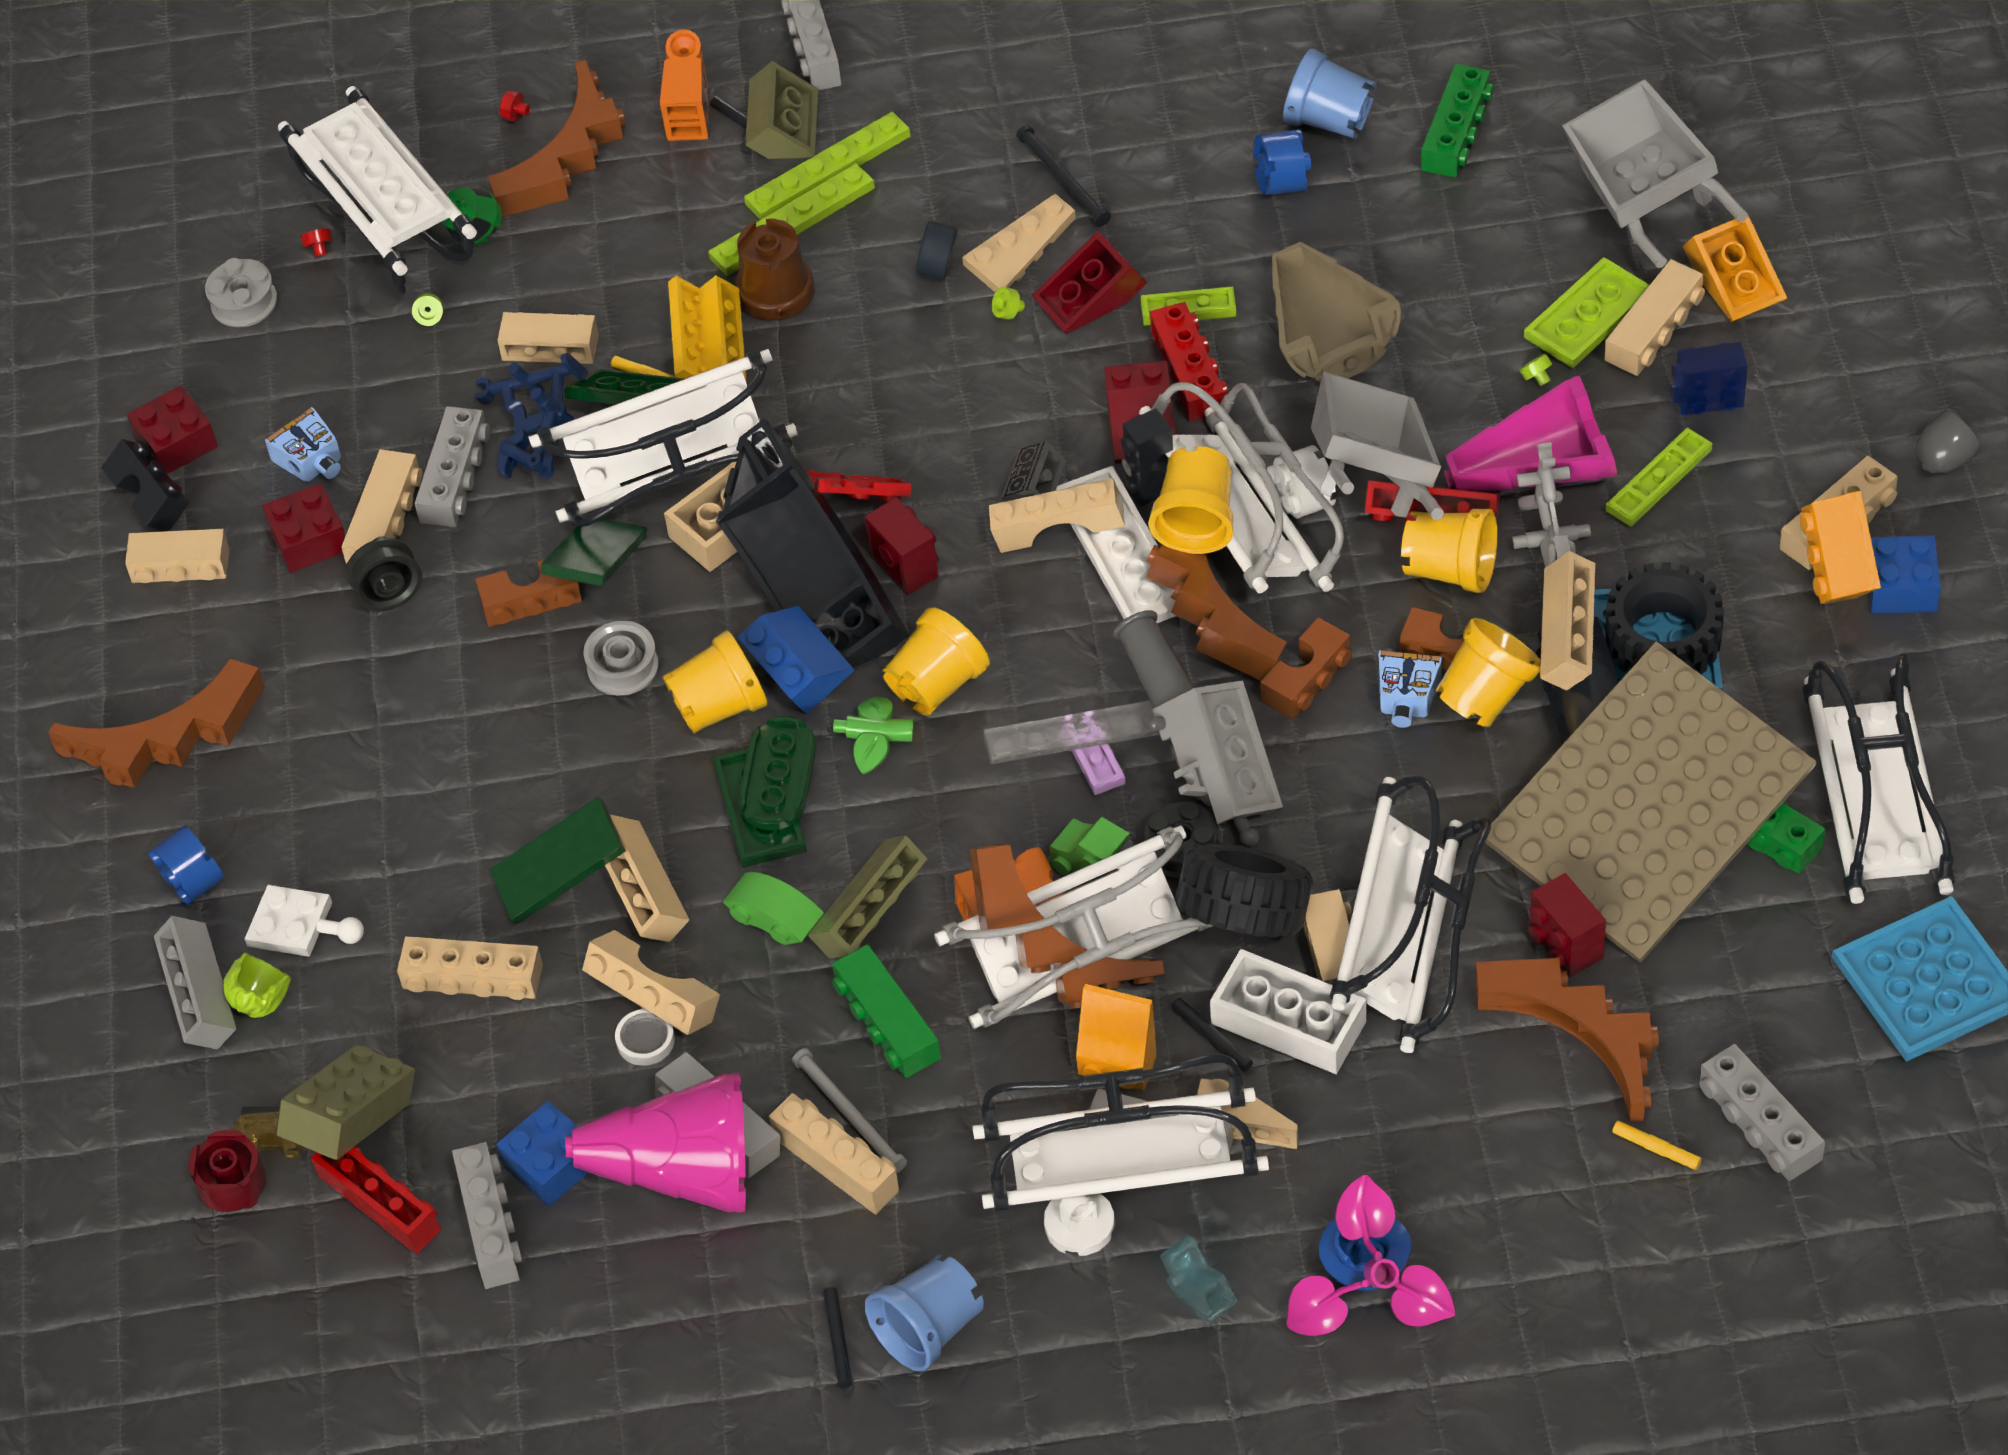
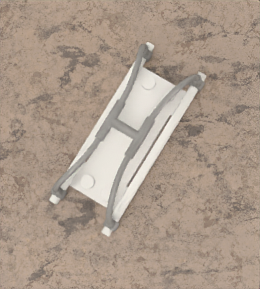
(1256, 539)
(1098, 916)

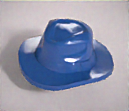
(1347, 1258)

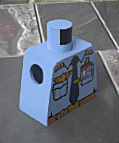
(305, 447)
(1407, 685)

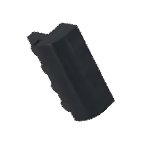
(1573, 706)

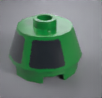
(481, 209)

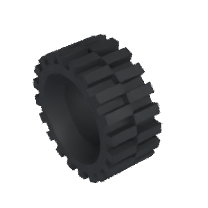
(1664, 592)

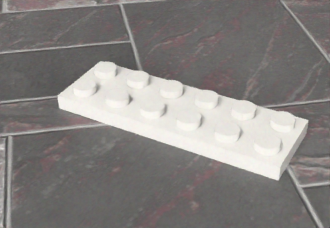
(1122, 556)

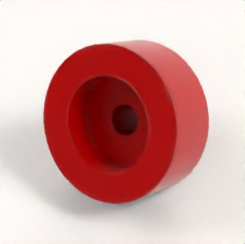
(513, 106)
(317, 240)

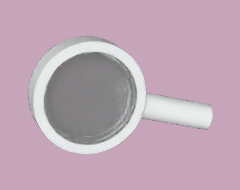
(644, 1038)

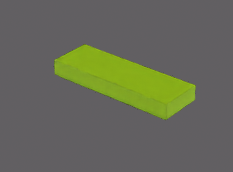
(1206, 303)

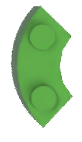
(1085, 844)
(772, 907)

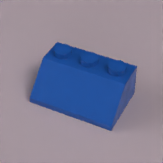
(796, 656)

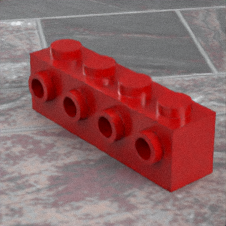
(1186, 356)
(1383, 493)
(380, 1197)

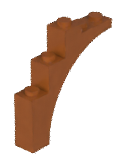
(547, 173)
(1223, 627)
(168, 738)
(1005, 903)
(1543, 992)

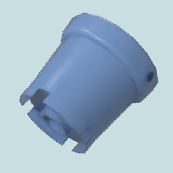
(1328, 96)
(923, 1311)

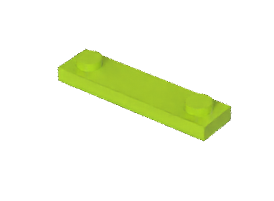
(1659, 477)

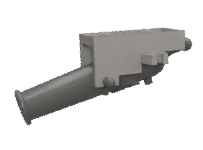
(1208, 730)

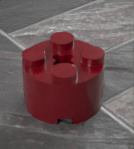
(227, 1171)

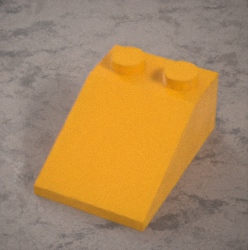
(1735, 268)
(1115, 1033)

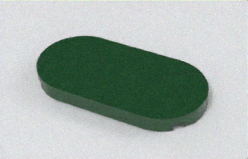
(777, 773)

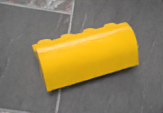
(704, 325)

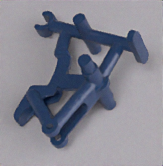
(552, 414)

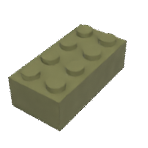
(345, 1102)

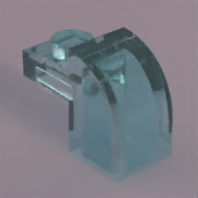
(1194, 1282)

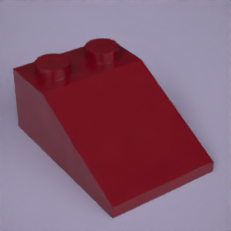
(1089, 285)
(1128, 391)

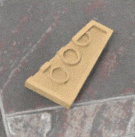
(1013, 249)

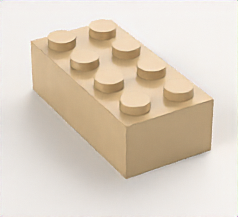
(694, 525)

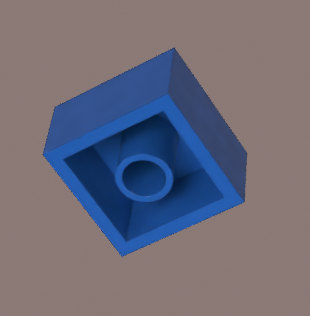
(1906, 575)
(537, 1154)

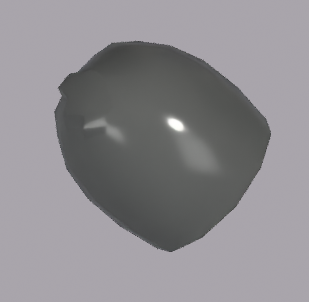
(1946, 444)

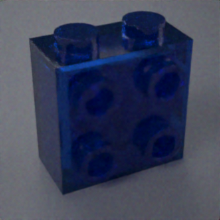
(1709, 378)

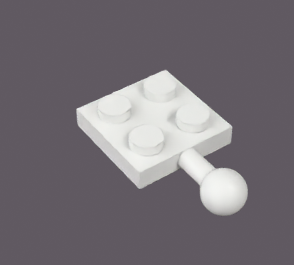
(292, 921)

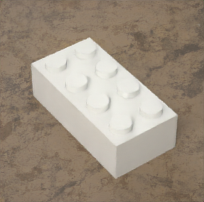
(1286, 1011)

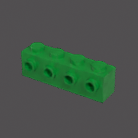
(1456, 120)
(1789, 839)
(885, 1011)

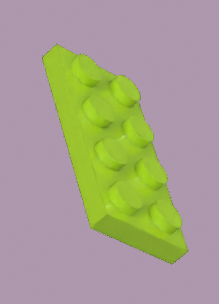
(1586, 312)

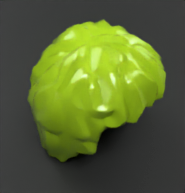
(255, 986)

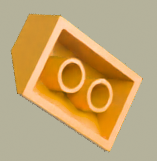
(1840, 548)

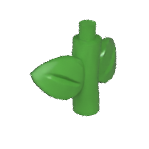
(874, 731)

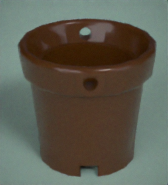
(772, 271)

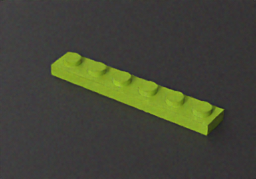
(854, 149)
(803, 211)

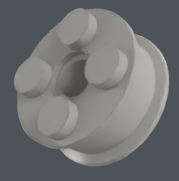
(241, 292)
(617, 674)

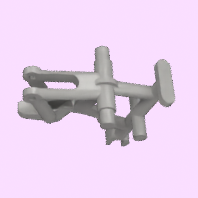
(1552, 540)

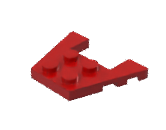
(860, 486)

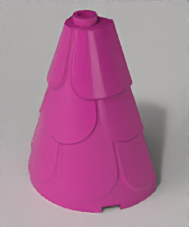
(1510, 447)
(675, 1144)

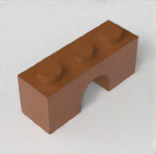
(508, 602)
(1425, 636)
(1293, 688)

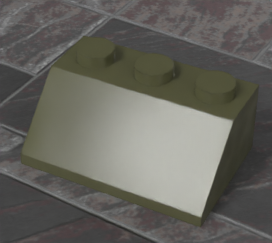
(781, 114)

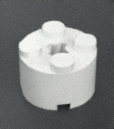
(1293, 494)

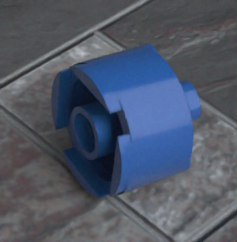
(1281, 162)
(186, 865)

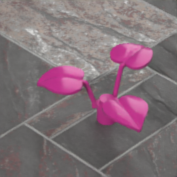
(1419, 1297)

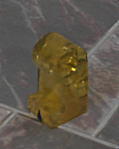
(262, 1131)

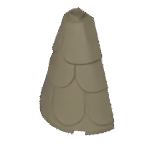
(1329, 314)

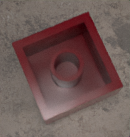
(173, 429)
(305, 527)
(902, 546)
(1567, 924)

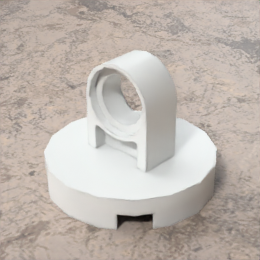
(1079, 1223)

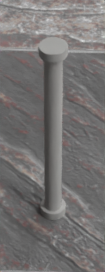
(804, 1060)

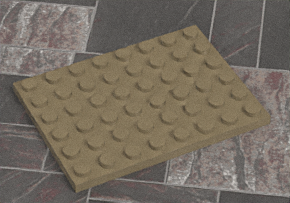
(1650, 799)

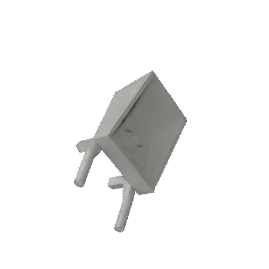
(1643, 158)
(1377, 433)

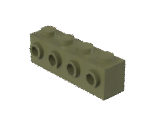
(867, 897)

